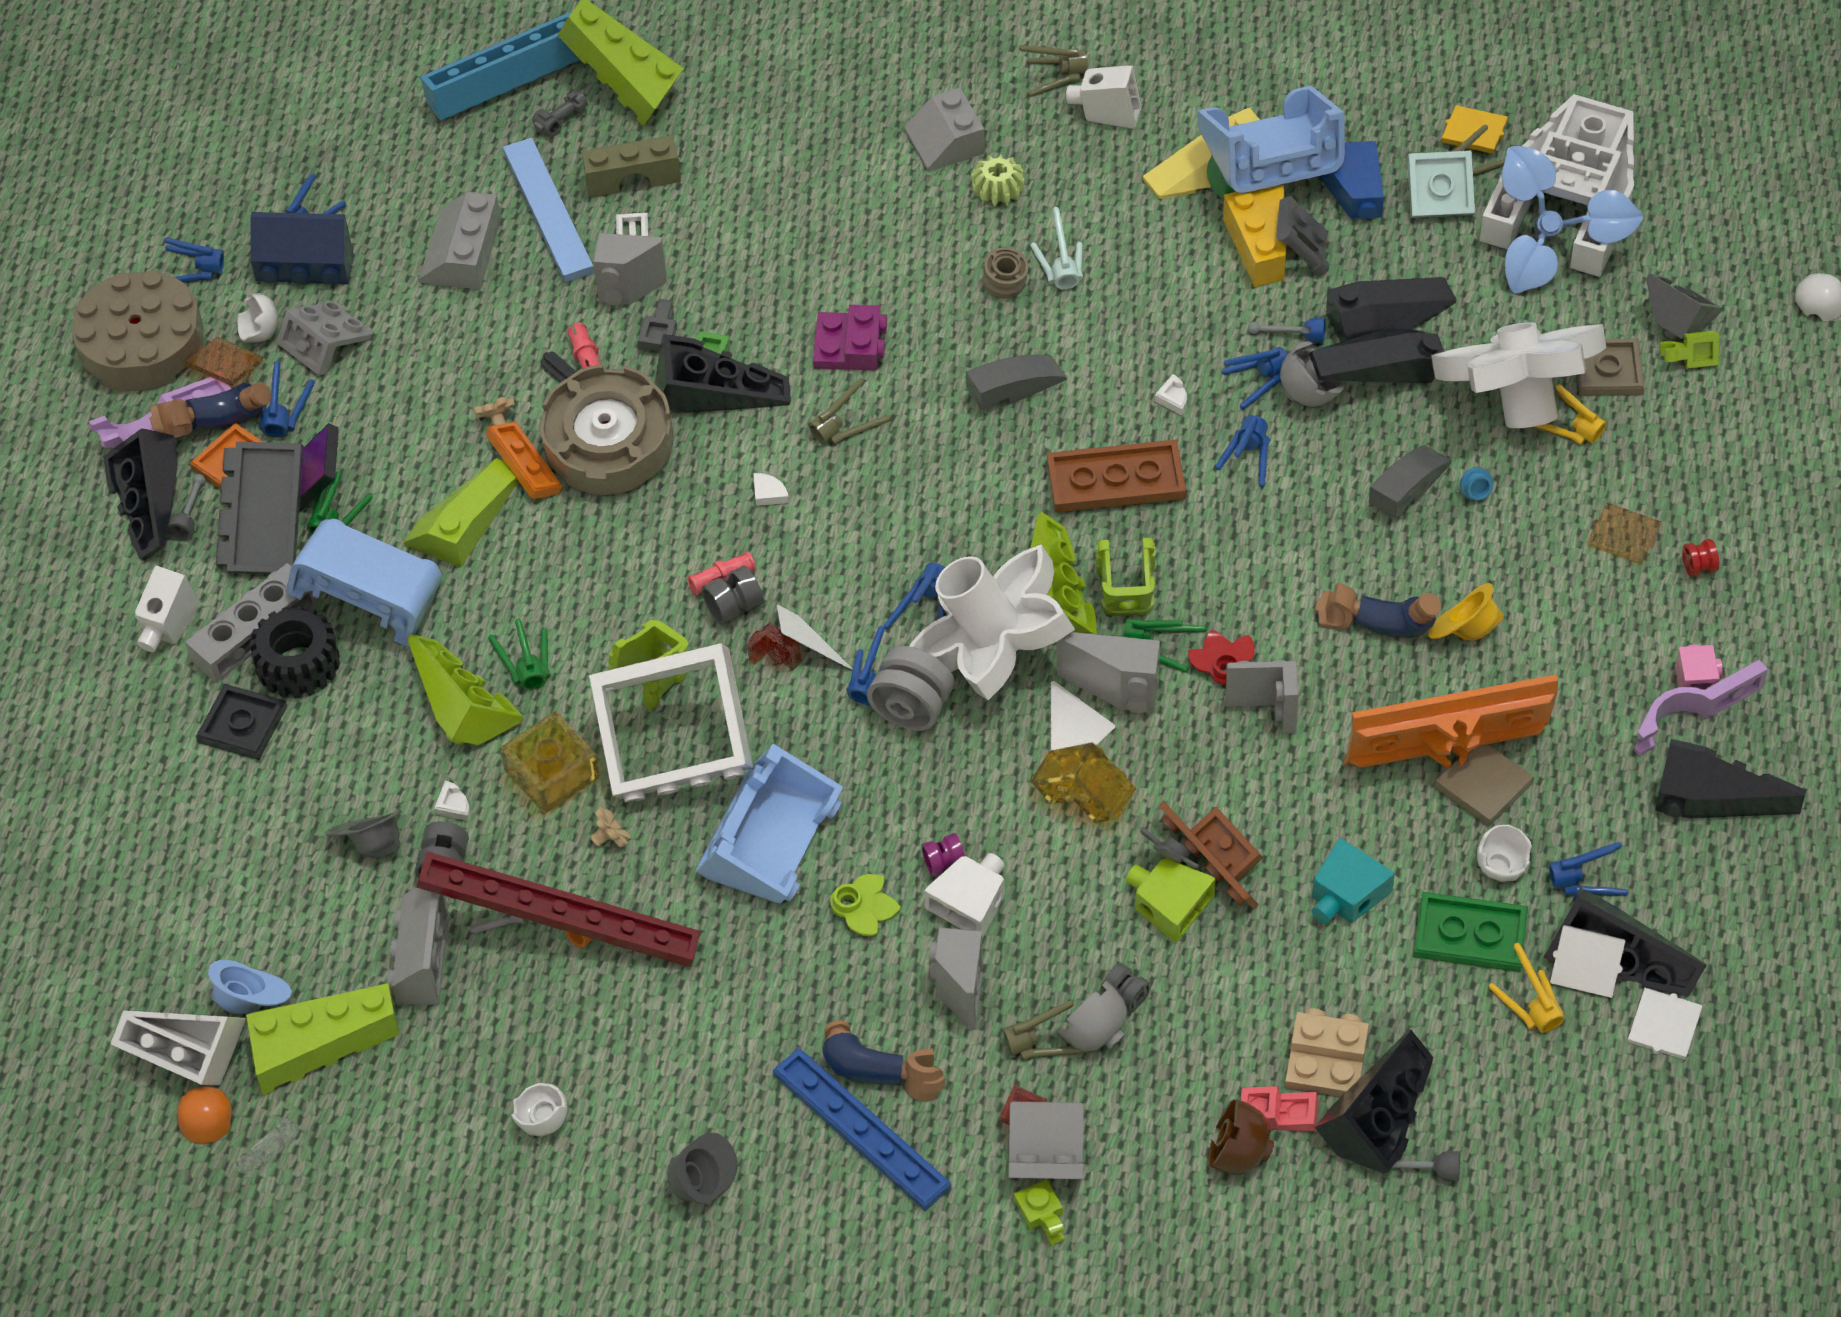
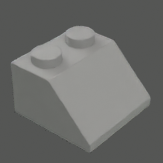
(946, 130)
(628, 267)
(958, 971)

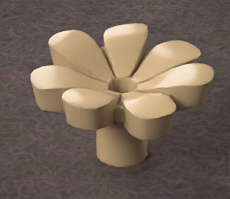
(494, 411)
(609, 829)

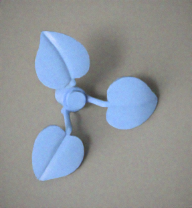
(1527, 261)

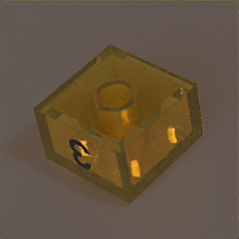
(550, 762)

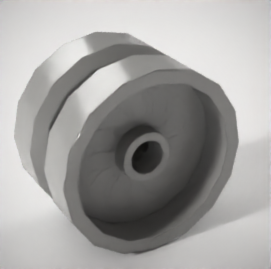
(910, 688)

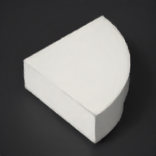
(1172, 395)
(769, 490)
(452, 802)

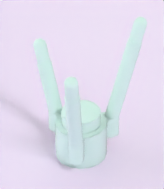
(1065, 271)

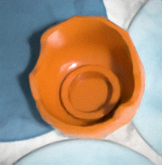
(204, 1114)

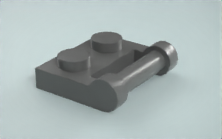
(1302, 234)

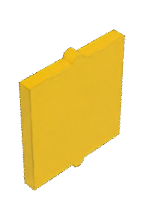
(1467, 121)

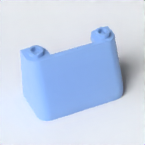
(1280, 148)
(366, 575)
(770, 826)

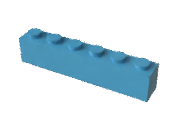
(497, 69)

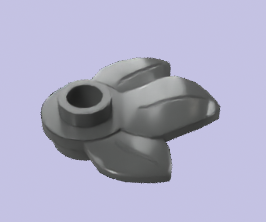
(1171, 850)

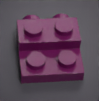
(850, 338)

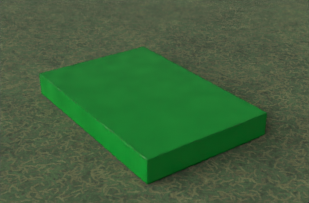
(1470, 931)

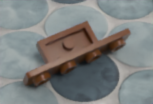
(1223, 845)

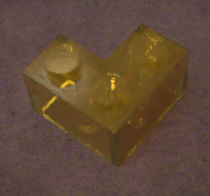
(1085, 777)

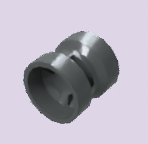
(1131, 988)

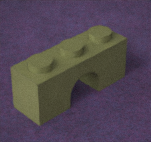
(610, 164)

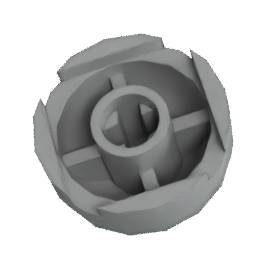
(1301, 381)
(1097, 1021)

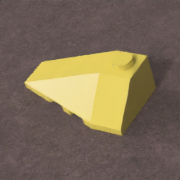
(1187, 168)

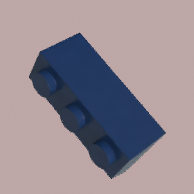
(300, 248)

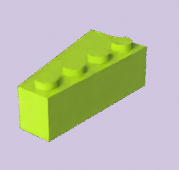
(318, 1033)

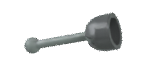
(182, 519)
(1445, 1165)

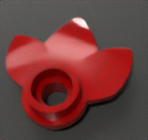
(1219, 652)

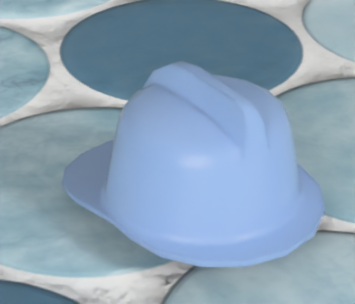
(245, 989)

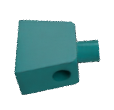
(1349, 884)

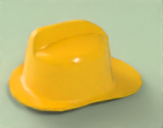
(1471, 617)

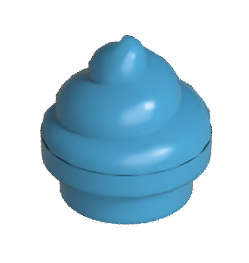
(1476, 483)

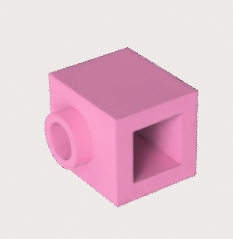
(1698, 666)

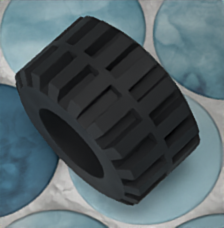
(297, 672)

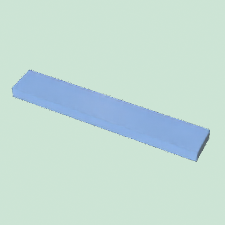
(548, 210)

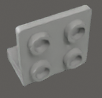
(316, 331)
(1265, 685)
(1046, 1140)

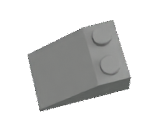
(1112, 668)

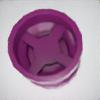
(942, 854)

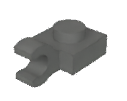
(655, 327)

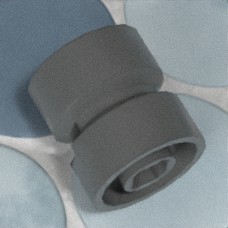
(731, 595)
(442, 839)

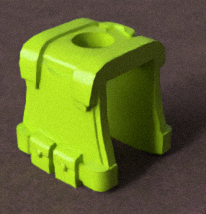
(1113, 598)
(642, 648)

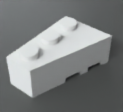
(183, 1043)

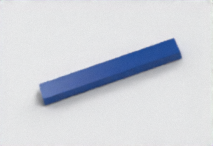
(862, 1129)

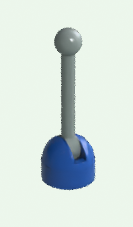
(1313, 329)

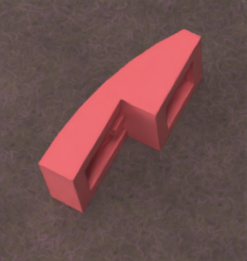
(1284, 1110)

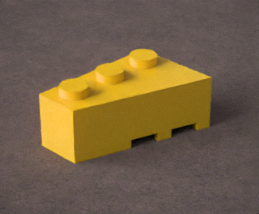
(1253, 228)

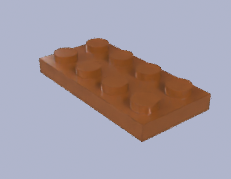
(1116, 475)

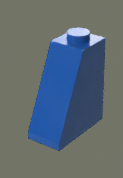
(1358, 181)

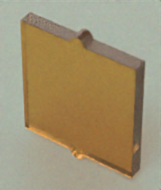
(224, 361)
(1624, 533)

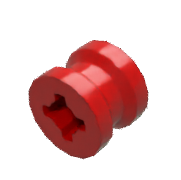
(1700, 557)

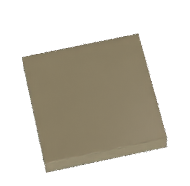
(1613, 370)
(1484, 783)

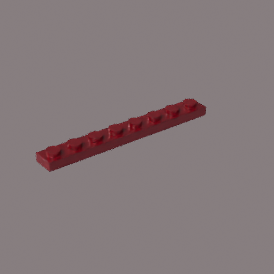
(558, 909)

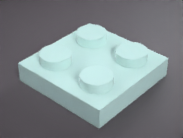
(1441, 184)

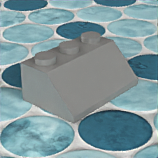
(462, 241)
(419, 948)

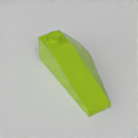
(463, 517)
(1066, 584)
(458, 696)

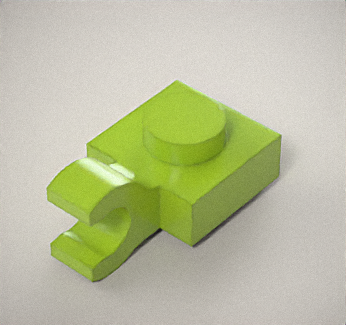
(1698, 349)
(1041, 1208)

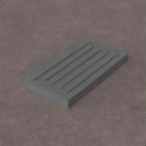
(263, 507)

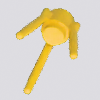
(1587, 423)
(1544, 1009)

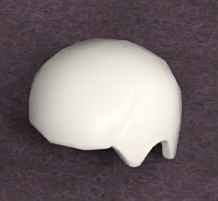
(1820, 296)
(259, 320)
(1504, 853)
(540, 1109)

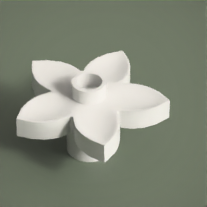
(1522, 367)
(993, 617)

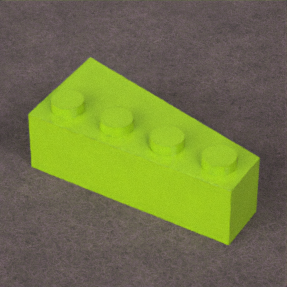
(620, 58)

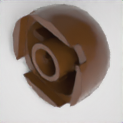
(1241, 1139)

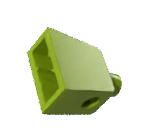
(1171, 895)

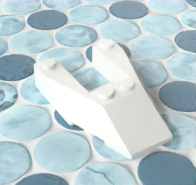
(1590, 154)

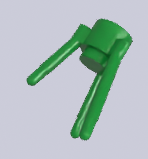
(324, 512)
(1145, 630)
(530, 671)

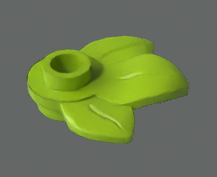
(868, 907)

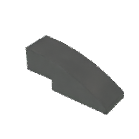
(1012, 379)
(1407, 480)

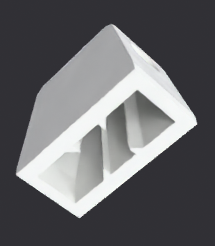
(1108, 96)
(165, 608)
(968, 893)

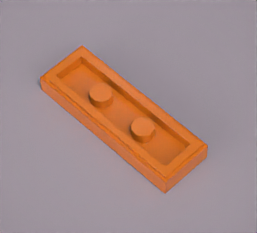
(524, 460)

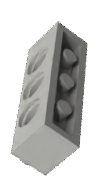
(227, 638)

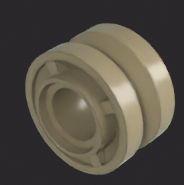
(1009, 283)

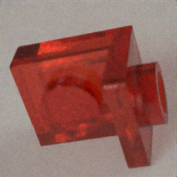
(777, 645)

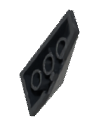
(144, 478)
(1707, 787)
(1646, 954)
(1375, 1112)

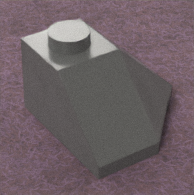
(1679, 308)

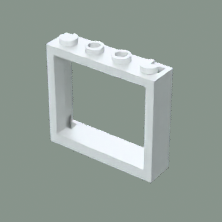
(697, 775)

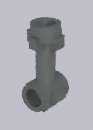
(551, 122)

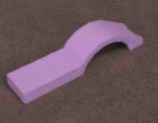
(114, 434)
(1704, 702)

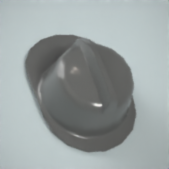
(371, 836)
(702, 1169)

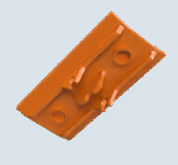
(1451, 723)

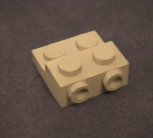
(1326, 1052)

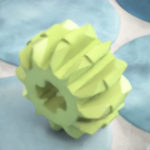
(998, 180)

